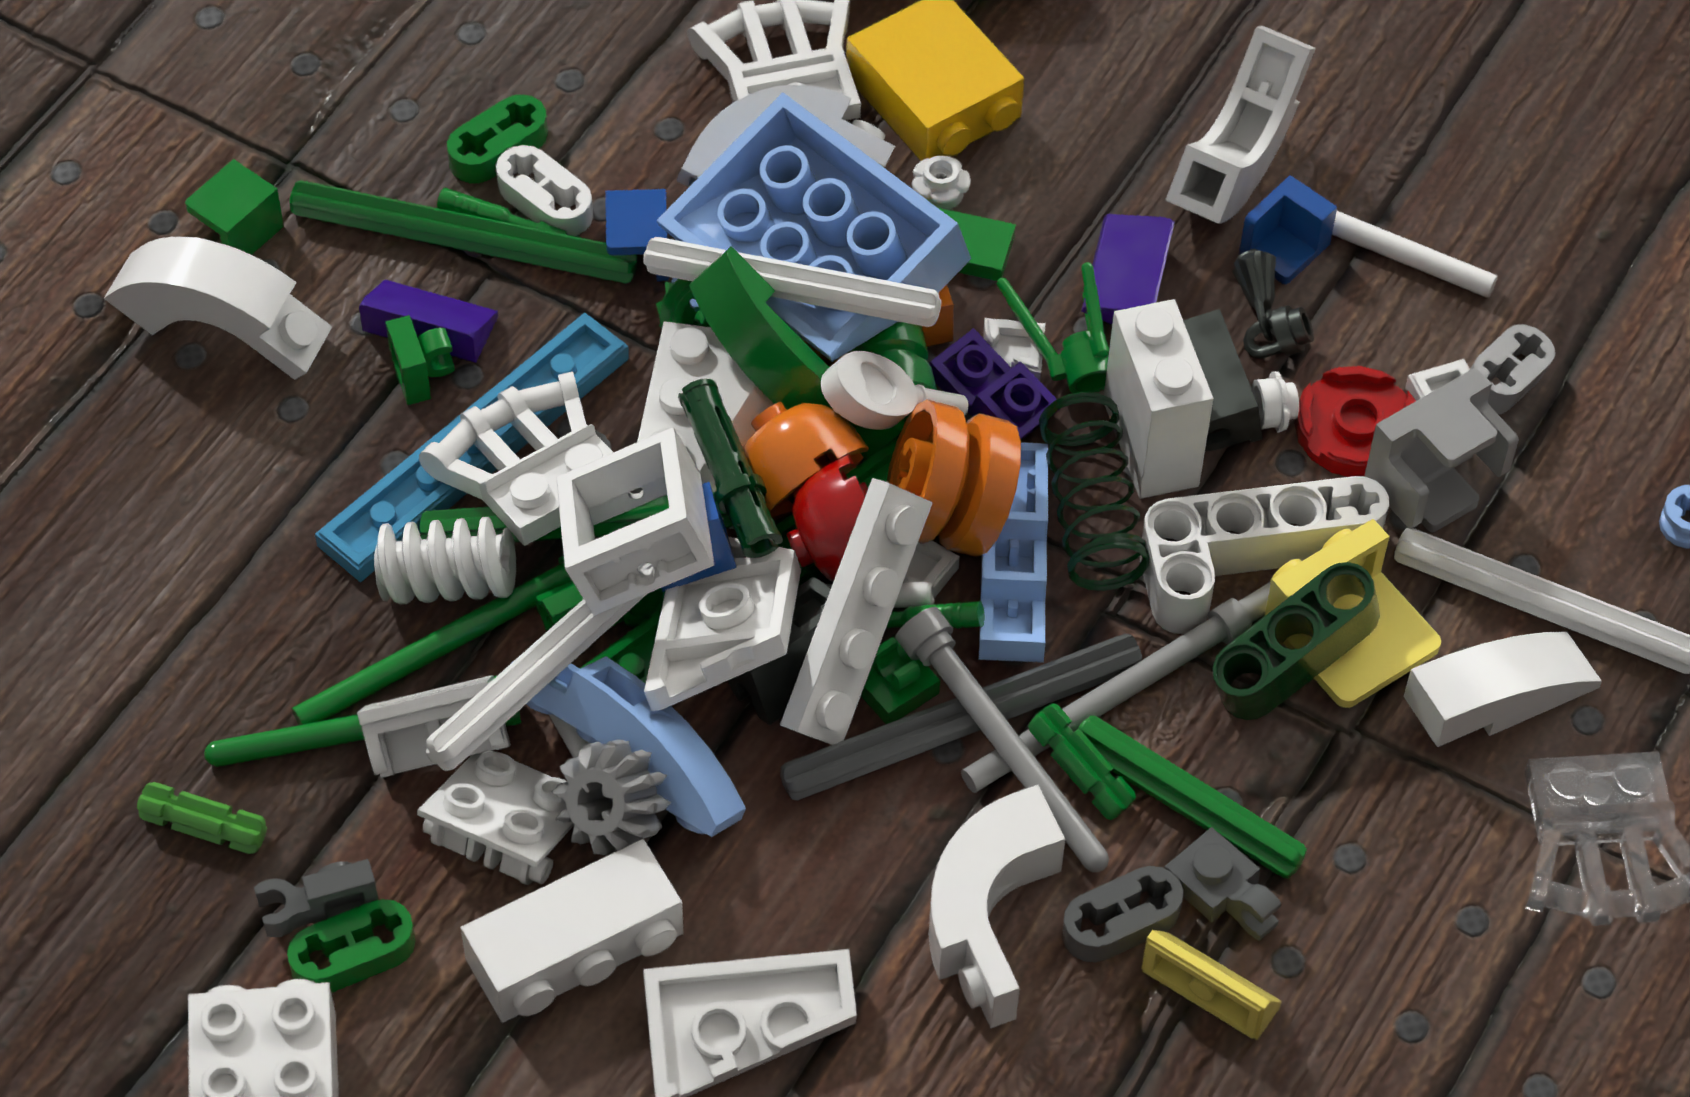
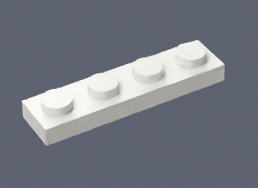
(856, 612)

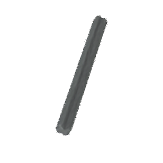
(952, 721)

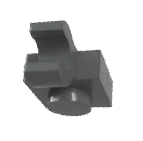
(1222, 879)
(324, 895)

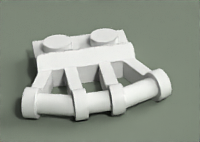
(805, 67)
(524, 488)

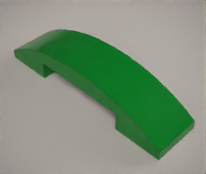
(762, 343)

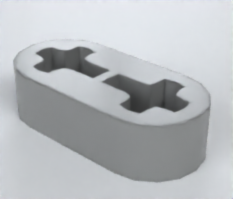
(1516, 376)

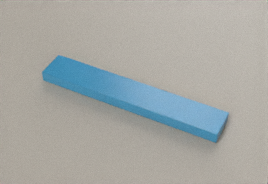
(410, 490)

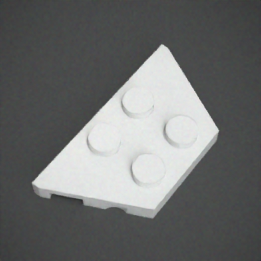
(722, 626)

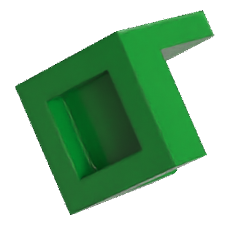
(238, 207)

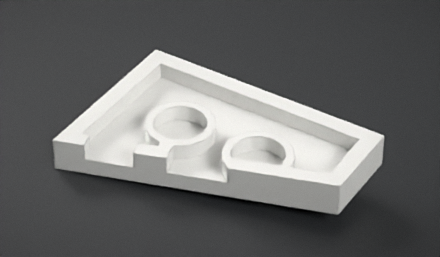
(740, 1014)

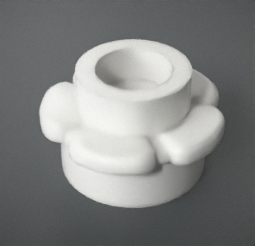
(947, 190)
(1276, 401)

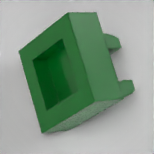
(418, 357)
(898, 683)

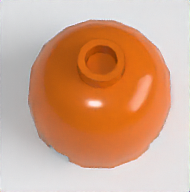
(794, 446)

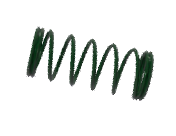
(1111, 540)

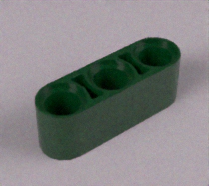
(1305, 612)

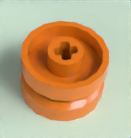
(962, 469)

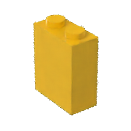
(935, 78)

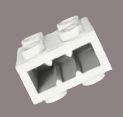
(263, 1041)

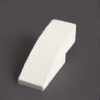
(1498, 684)

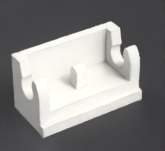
(400, 726)

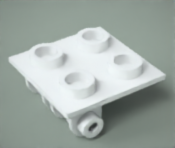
(502, 809)

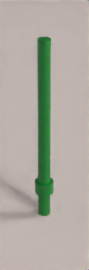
(428, 648)

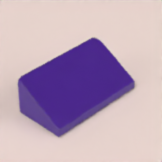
(1130, 261)
(465, 323)

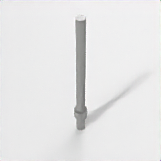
(1223, 625)

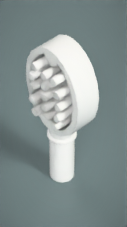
(877, 391)

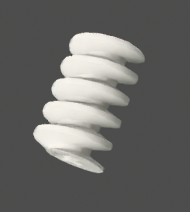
(444, 563)

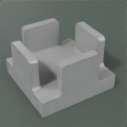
(1424, 442)

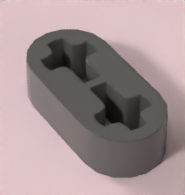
(1119, 907)

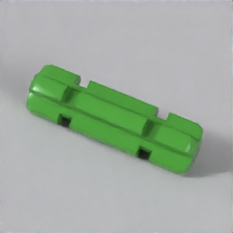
(202, 817)

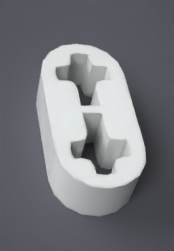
(551, 184)

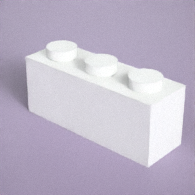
(573, 931)

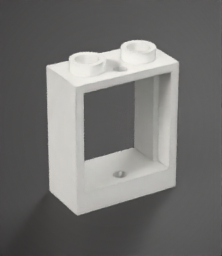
(671, 540)

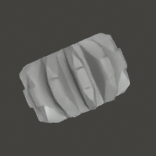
(611, 796)

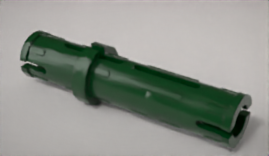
(738, 489)

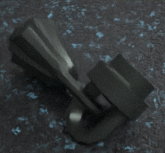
(1290, 326)

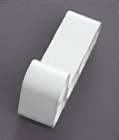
(1263, 542)

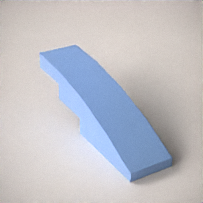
(1017, 570)

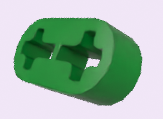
(493, 134)
(352, 945)

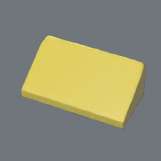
(1208, 984)

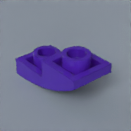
(990, 384)

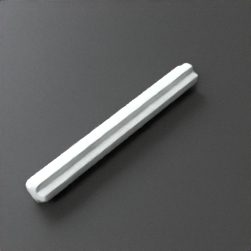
(805, 283)
(1544, 599)
(520, 682)

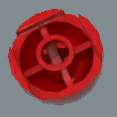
(826, 516)

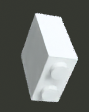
(1158, 397)

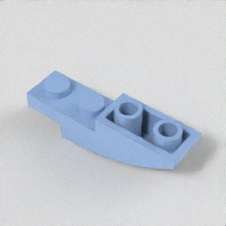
(611, 705)

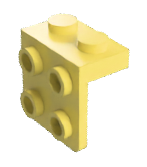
(1392, 648)

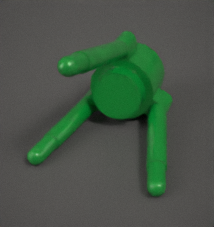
(1083, 353)

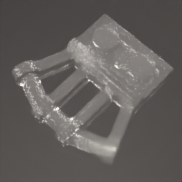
(1605, 802)

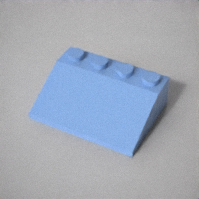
(817, 201)

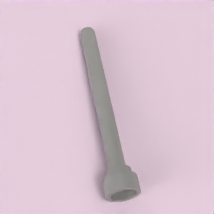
(930, 640)

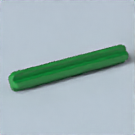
(1195, 799)

